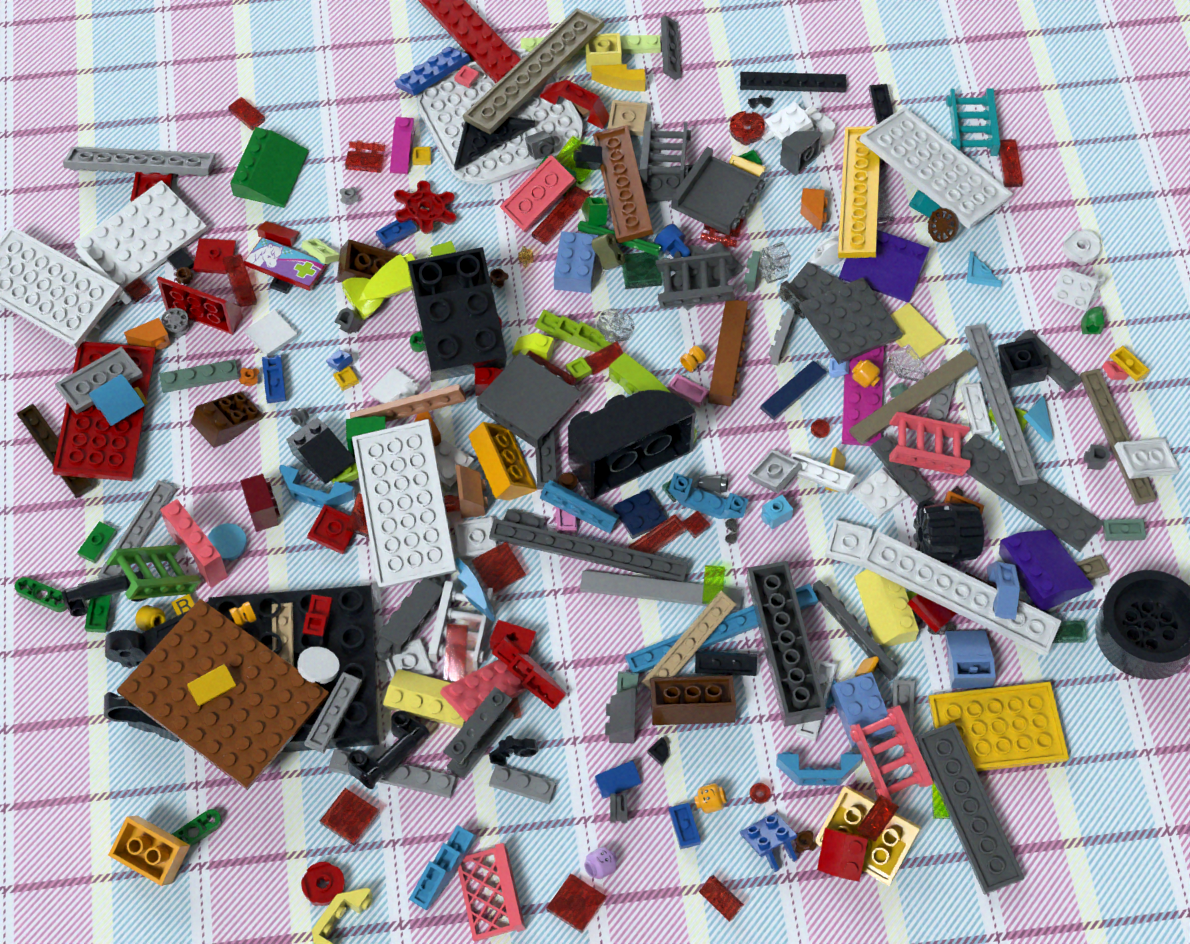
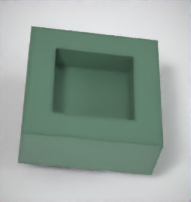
(626, 681)

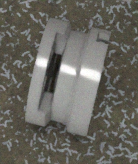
(176, 322)

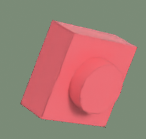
(466, 76)
(1114, 371)

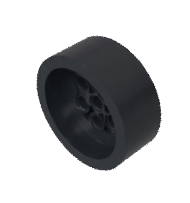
(1164, 598)

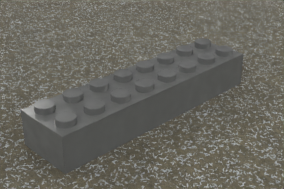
(786, 644)

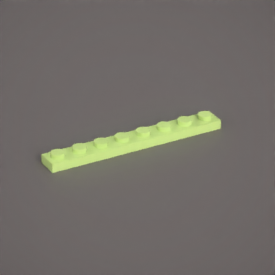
(629, 44)

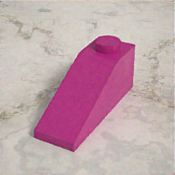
(402, 145)

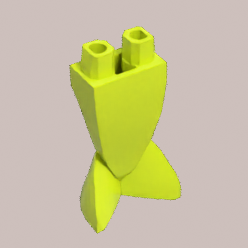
(368, 294)

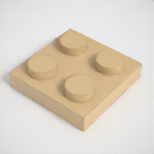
(629, 114)

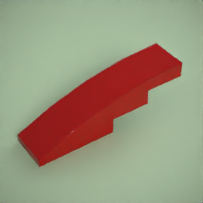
(530, 672)

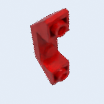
(580, 96)

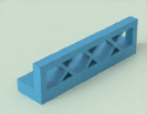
(579, 506)

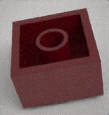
(260, 502)

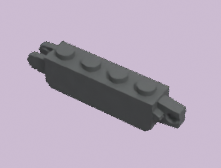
(410, 617)

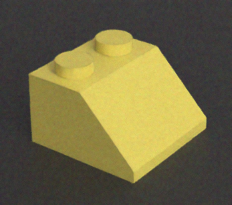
(603, 50)

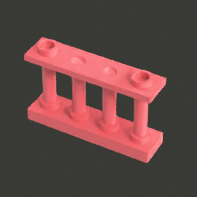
(922, 458)
(903, 737)

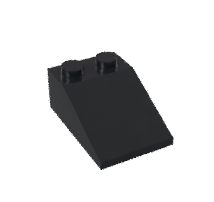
(320, 450)

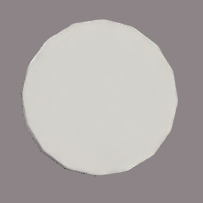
(318, 665)

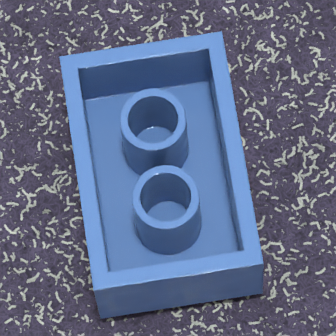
(575, 262)
(860, 703)

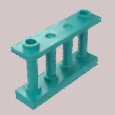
(988, 115)

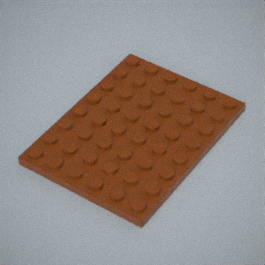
(241, 727)

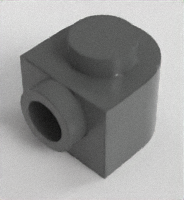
(348, 320)
(1096, 457)

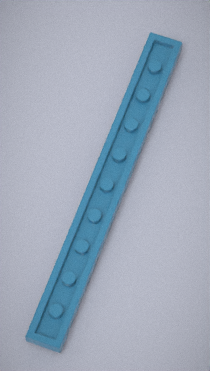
(730, 626)

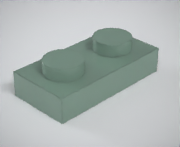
(752, 264)
(1124, 530)

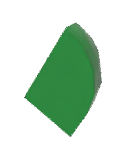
(1092, 321)

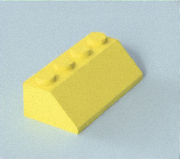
(886, 609)
(421, 698)

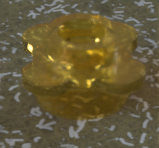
(525, 256)

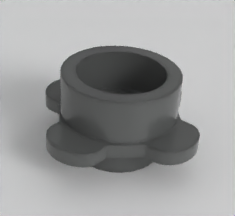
(299, 416)

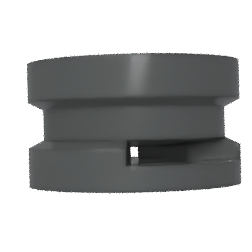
(616, 805)

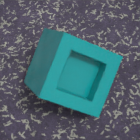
(923, 204)

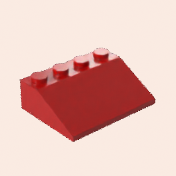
(201, 306)

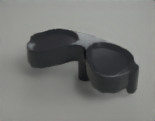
(766, 102)

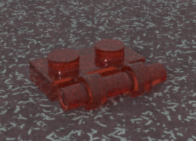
(365, 161)
(727, 241)

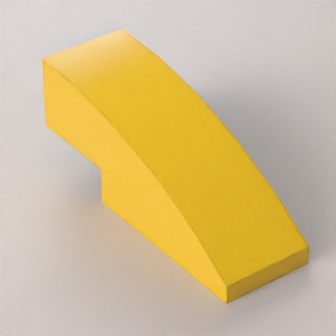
(619, 77)

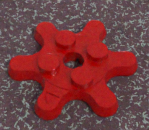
(428, 199)

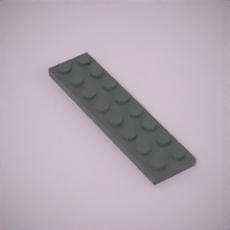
(1036, 500)
(969, 808)

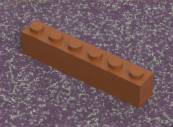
(728, 353)

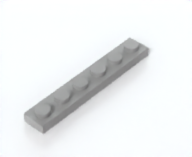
(403, 776)

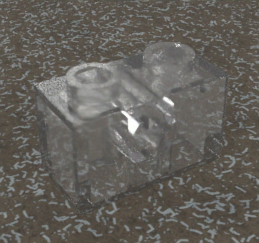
(774, 262)

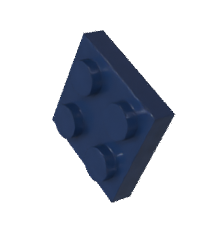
(639, 513)

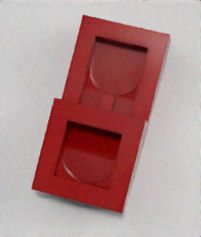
(318, 615)

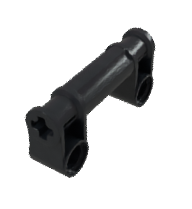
(76, 597)
(409, 736)

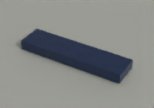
(793, 390)

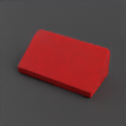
(277, 233)

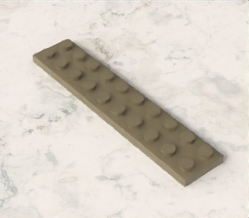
(533, 71)

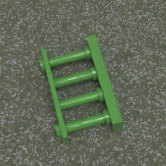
(150, 586)

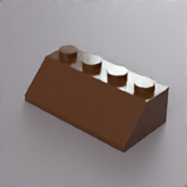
(692, 700)

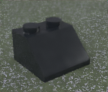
(1022, 362)

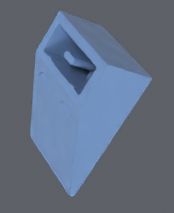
(970, 659)

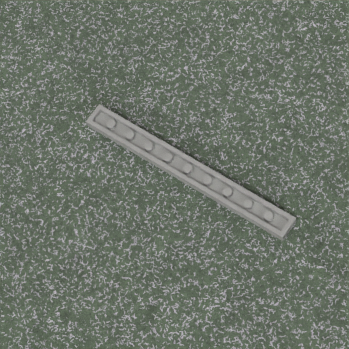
(1001, 405)

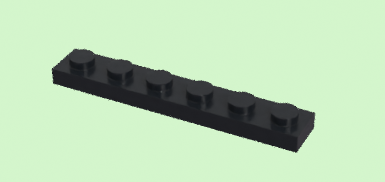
(793, 82)

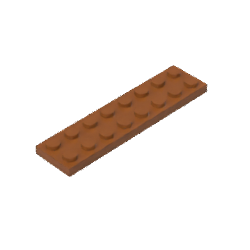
(623, 185)

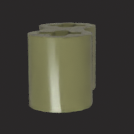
(608, 251)

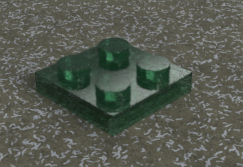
(640, 271)

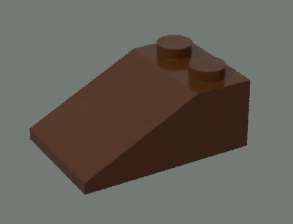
(361, 260)

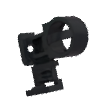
(521, 748)

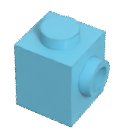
(776, 512)

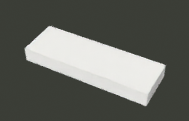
(976, 409)

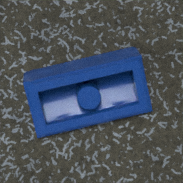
(617, 779)

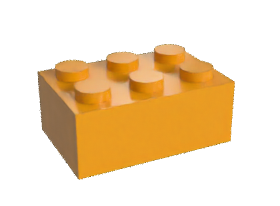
(149, 850)

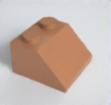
(470, 492)

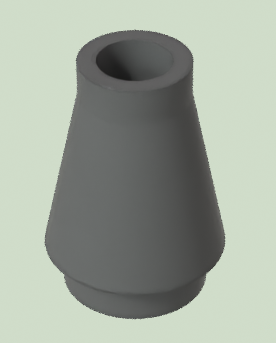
(715, 483)

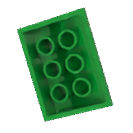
(268, 168)

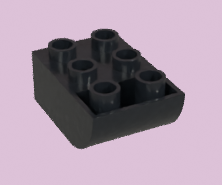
(456, 314)

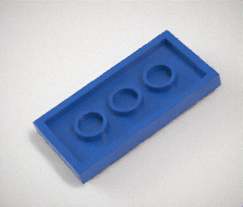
(432, 70)

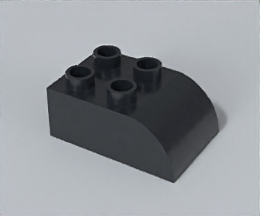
(629, 439)

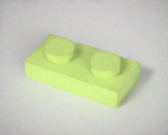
(320, 250)

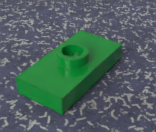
(97, 542)

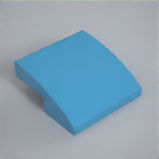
(116, 399)

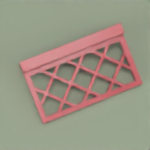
(509, 893)

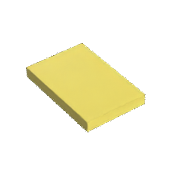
(916, 331)

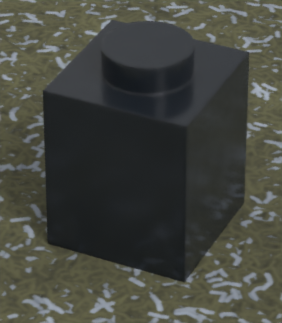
(588, 157)

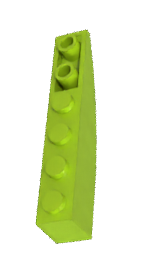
(635, 377)

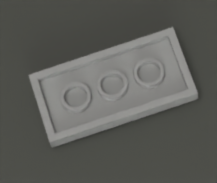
(79, 384)

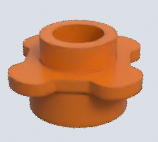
(249, 381)

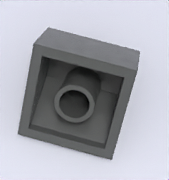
(800, 150)
(622, 717)

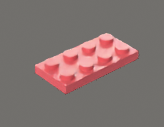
(538, 193)
(470, 691)

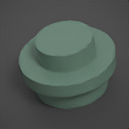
(897, 389)

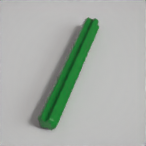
(638, 244)

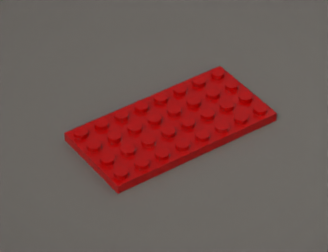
(87, 441)

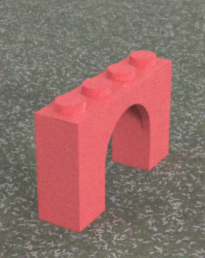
(185, 530)

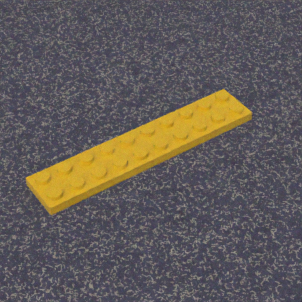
(858, 197)

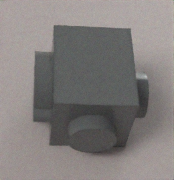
(540, 144)

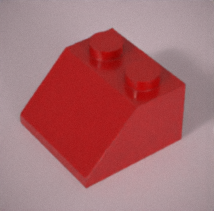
(842, 854)

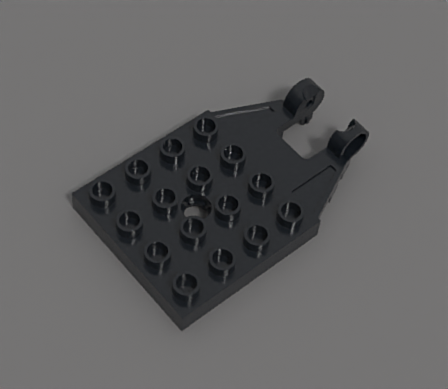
(347, 635)

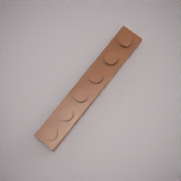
(414, 404)

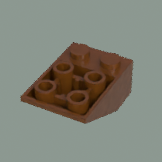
(225, 418)

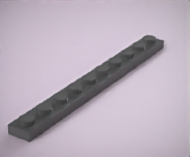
(588, 550)

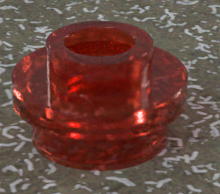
(762, 788)

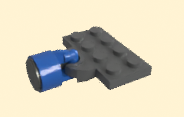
(672, 240)

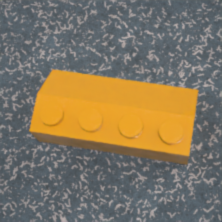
(501, 461)

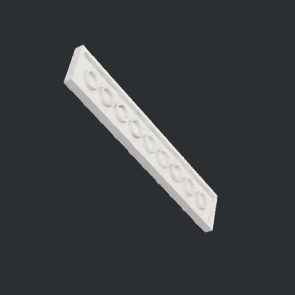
(958, 592)

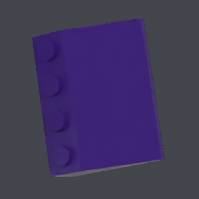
(892, 270)
(1044, 568)

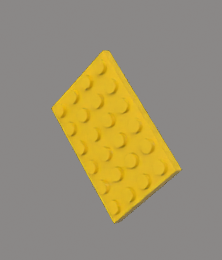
(1004, 725)

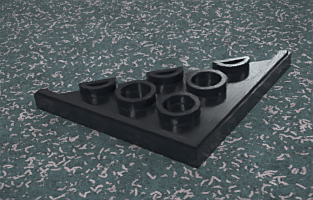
(477, 142)

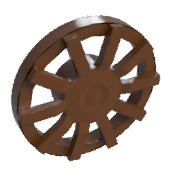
(943, 225)

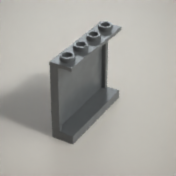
(717, 193)
(527, 399)

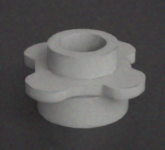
(348, 195)

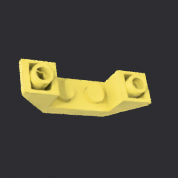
(356, 900)

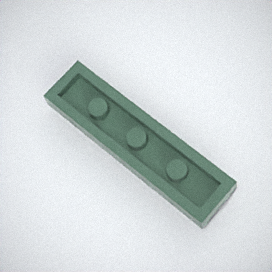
(199, 376)

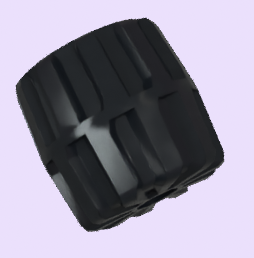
(949, 532)

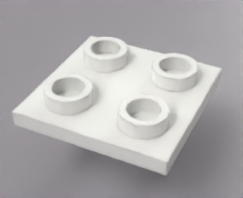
(1076, 288)
(394, 386)

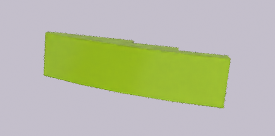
(571, 332)

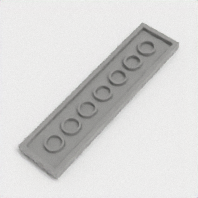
(139, 161)

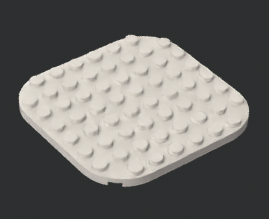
(443, 111)

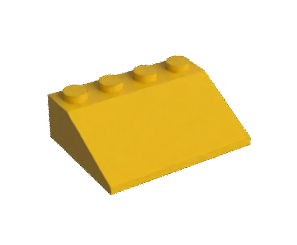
(889, 851)

